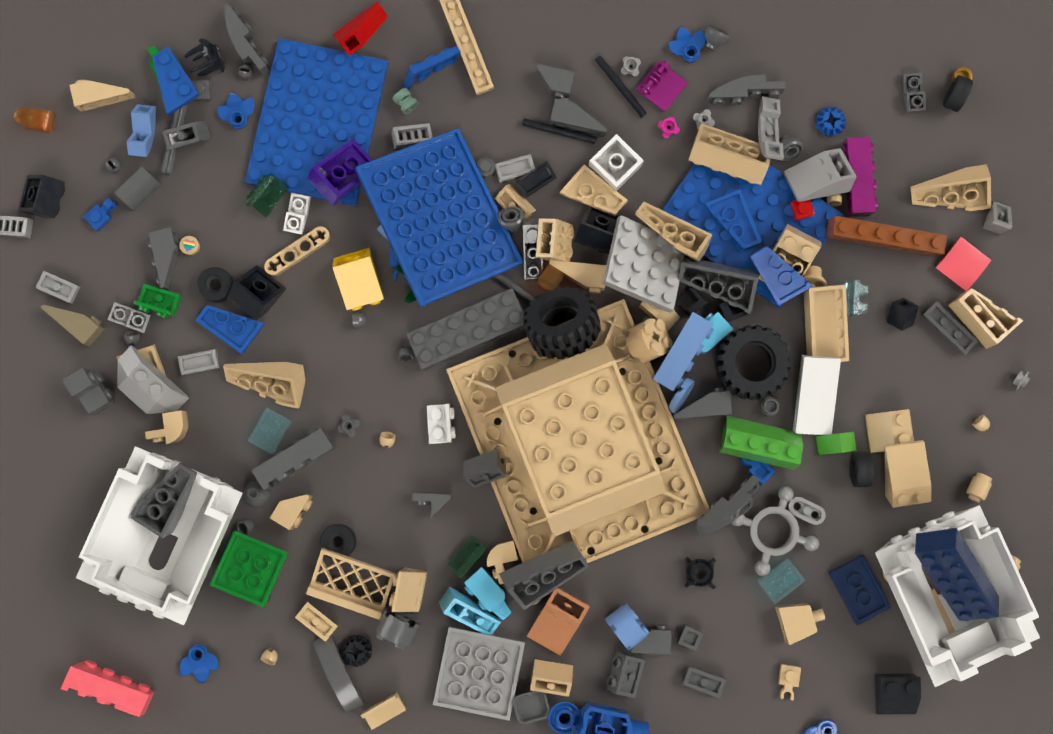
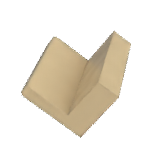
(384, 710)

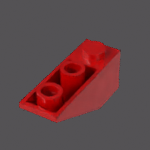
(360, 29)

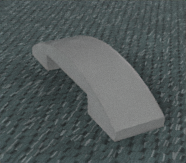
(768, 128)

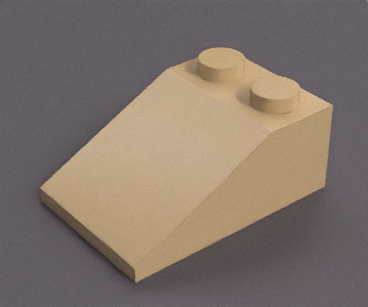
(907, 474)

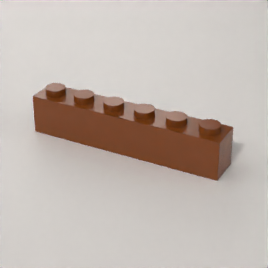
(886, 236)

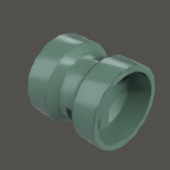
(405, 101)

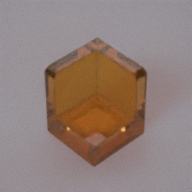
(550, 278)

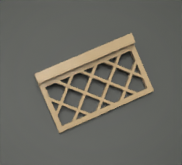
(345, 599)

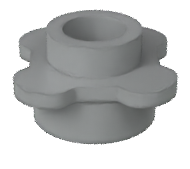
(635, 62)
(704, 115)
(1021, 380)

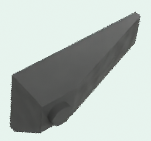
(165, 502)

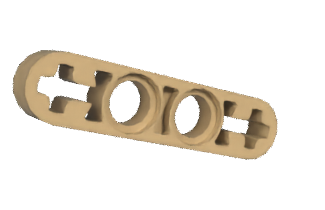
(295, 248)

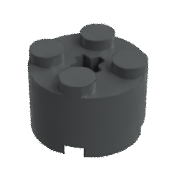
(397, 628)

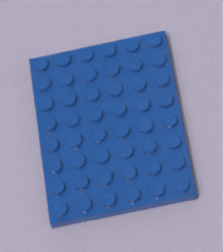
(312, 109)
(768, 207)
(438, 217)

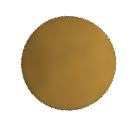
(963, 71)

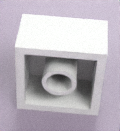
(615, 162)

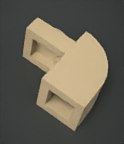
(174, 428)
(500, 554)

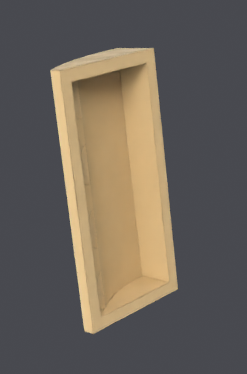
(826, 321)

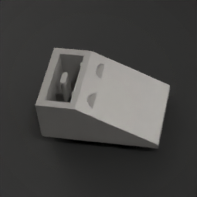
(821, 176)

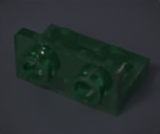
(267, 194)
(467, 556)

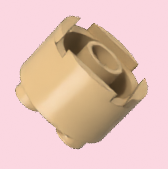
(648, 340)

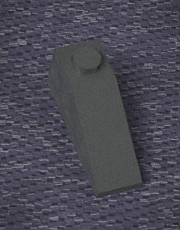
(572, 117)
(713, 404)

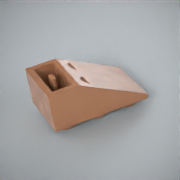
(558, 620)

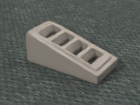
(410, 129)
(26, 231)

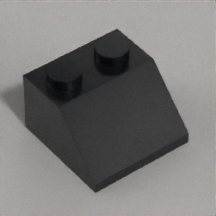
(41, 196)
(596, 230)
(255, 292)
(897, 693)

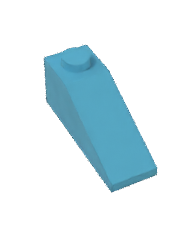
(468, 612)

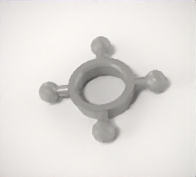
(810, 543)

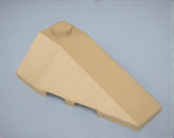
(963, 188)
(679, 233)
(273, 379)

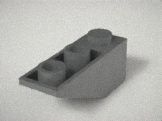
(165, 251)
(532, 265)

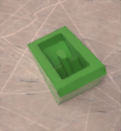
(835, 443)

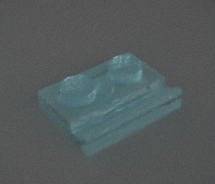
(269, 430)
(781, 581)

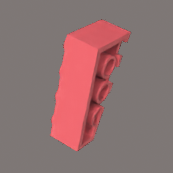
(108, 687)

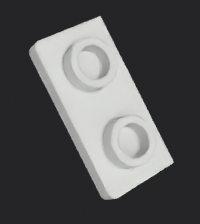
(440, 424)

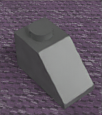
(556, 80)
(186, 135)
(656, 642)

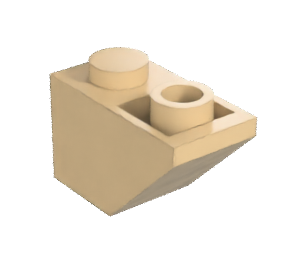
(289, 511)

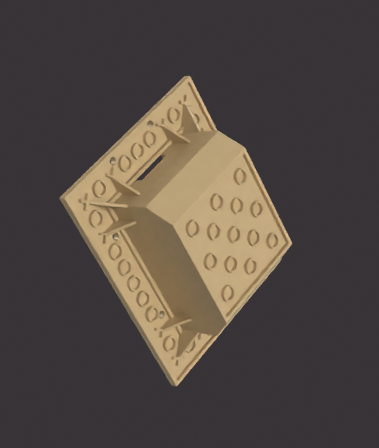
(580, 443)

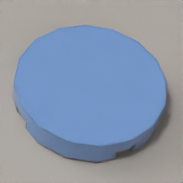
(680, 397)

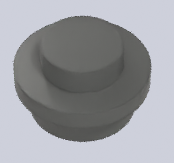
(486, 166)
(770, 406)

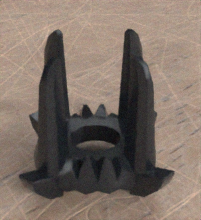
(212, 55)
(690, 572)

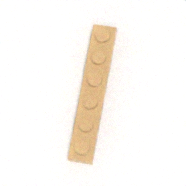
(467, 45)

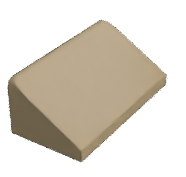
(510, 196)

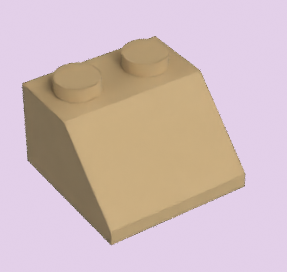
(888, 429)

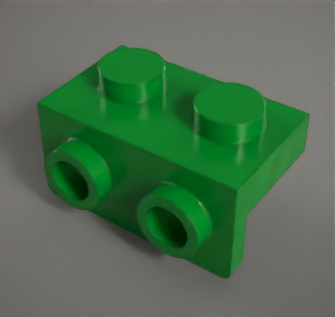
(158, 300)

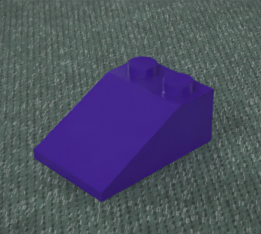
(336, 174)

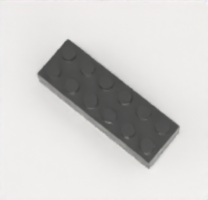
(466, 329)

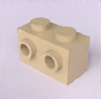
(551, 677)

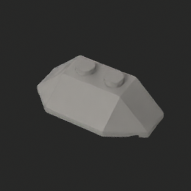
(147, 384)

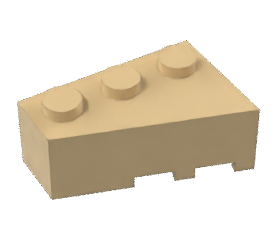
(983, 318)

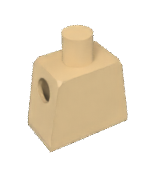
(798, 621)

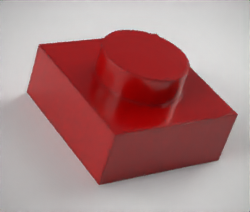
(802, 209)

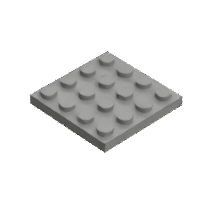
(643, 265)
(479, 673)

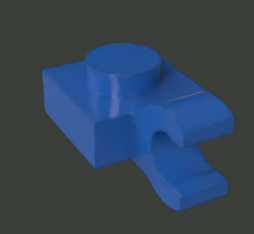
(99, 216)

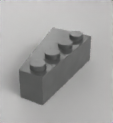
(722, 281)
(293, 459)
(543, 574)

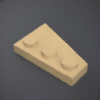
(593, 191)

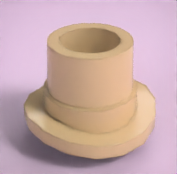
(814, 276)

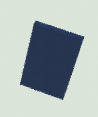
(859, 590)

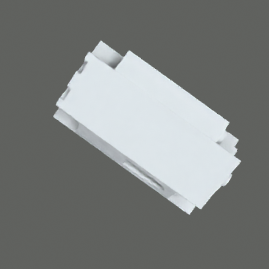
(120, 548)
(975, 640)

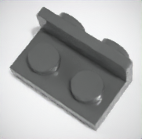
(625, 675)

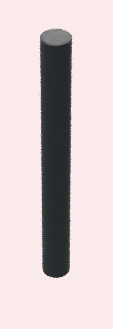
(621, 87)
(559, 131)

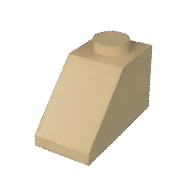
(652, 311)

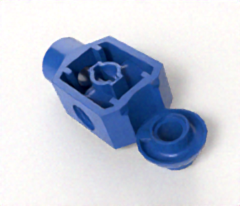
(594, 719)

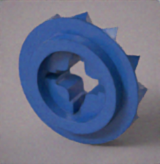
(826, 128)

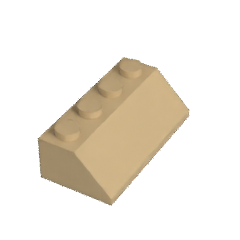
(729, 154)

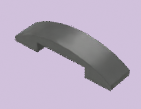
(338, 674)

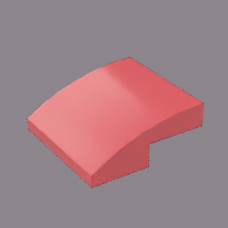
(963, 263)

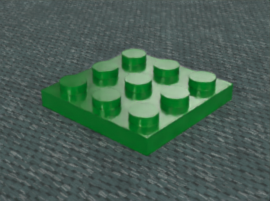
(249, 569)

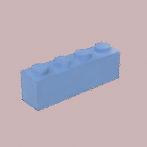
(683, 351)

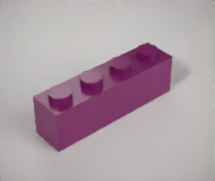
(861, 198)

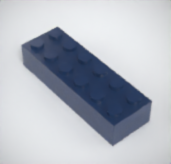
(957, 574)

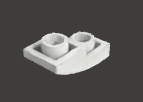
(297, 213)

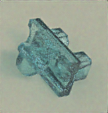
(853, 291)

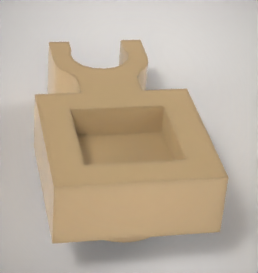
(788, 677)

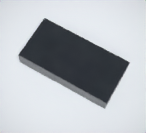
(535, 179)

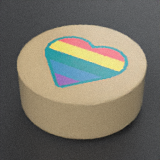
(189, 245)

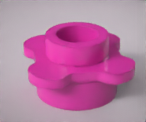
(673, 127)

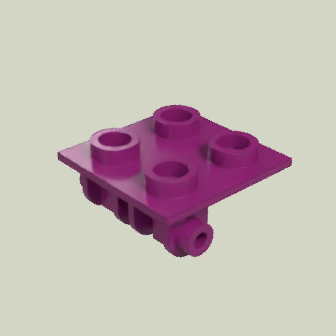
(661, 85)

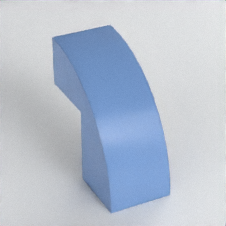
(143, 128)

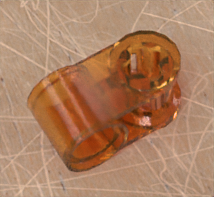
(38, 119)

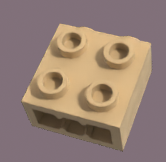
(554, 240)

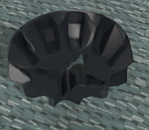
(361, 643)

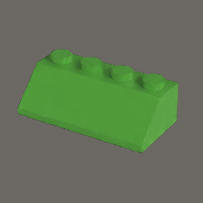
(761, 443)

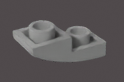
(129, 317)

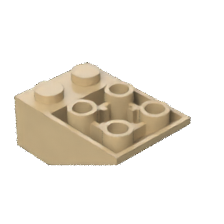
(796, 249)
(409, 590)

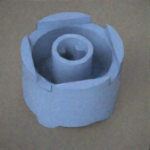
(627, 626)

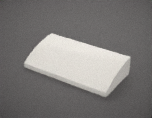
(816, 395)

